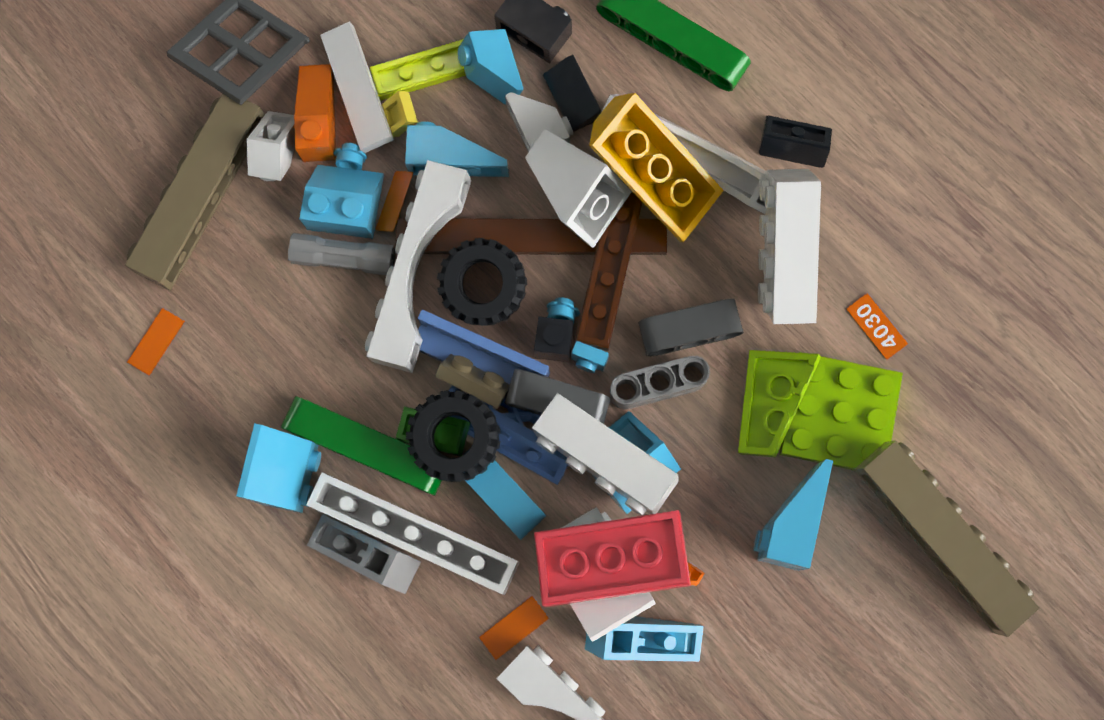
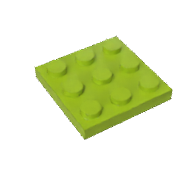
(844, 414)

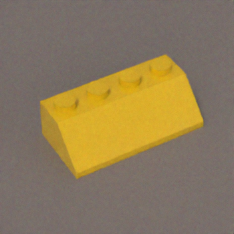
(653, 164)

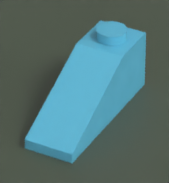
(440, 145)
(649, 641)

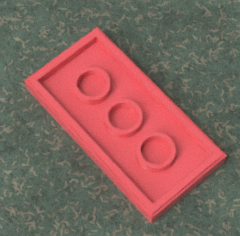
(612, 559)

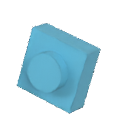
(589, 357)

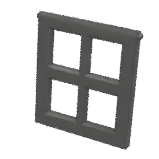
(267, 66)

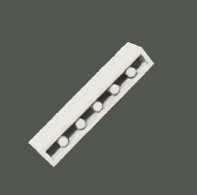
(413, 533)

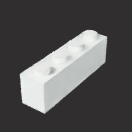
(605, 455)

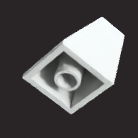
(577, 185)

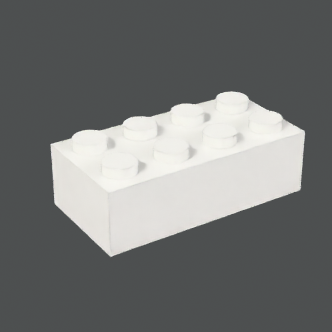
(791, 245)

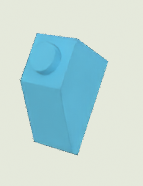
(490, 62)

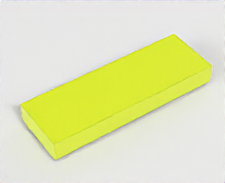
(418, 70)

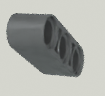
(690, 327)
(535, 392)

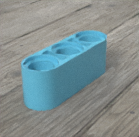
(507, 499)

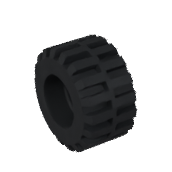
(452, 278)
(423, 430)

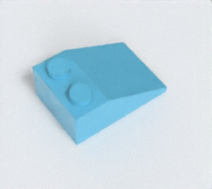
(278, 469)
(793, 530)

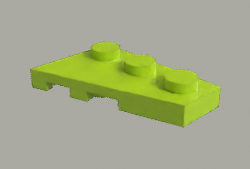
(772, 397)

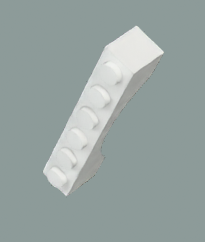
(728, 170)
(438, 200)
(539, 685)

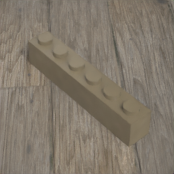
(194, 192)
(947, 538)

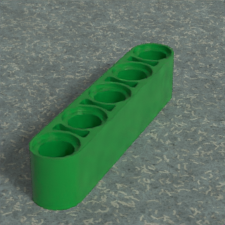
(678, 39)
(357, 443)

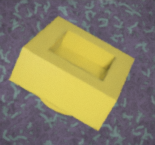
(399, 112)

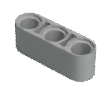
(671, 370)

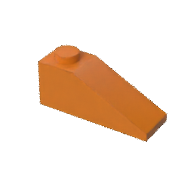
(315, 114)

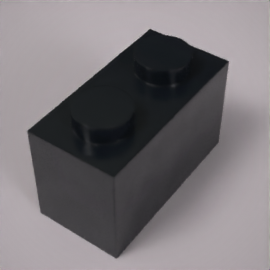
(535, 26)

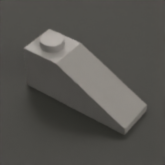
(364, 554)

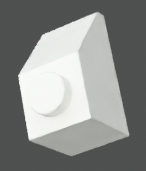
(533, 117)
(271, 146)

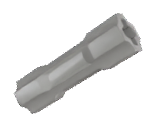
(316, 251)

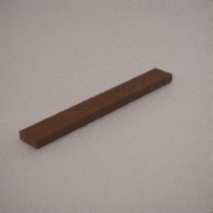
(536, 236)

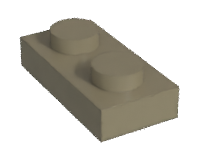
(472, 380)

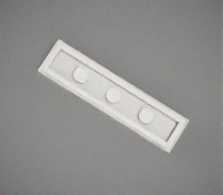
(357, 87)

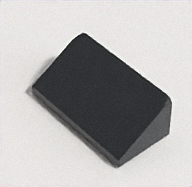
(572, 93)
(795, 141)

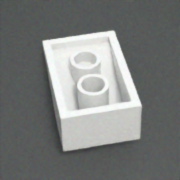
(606, 614)

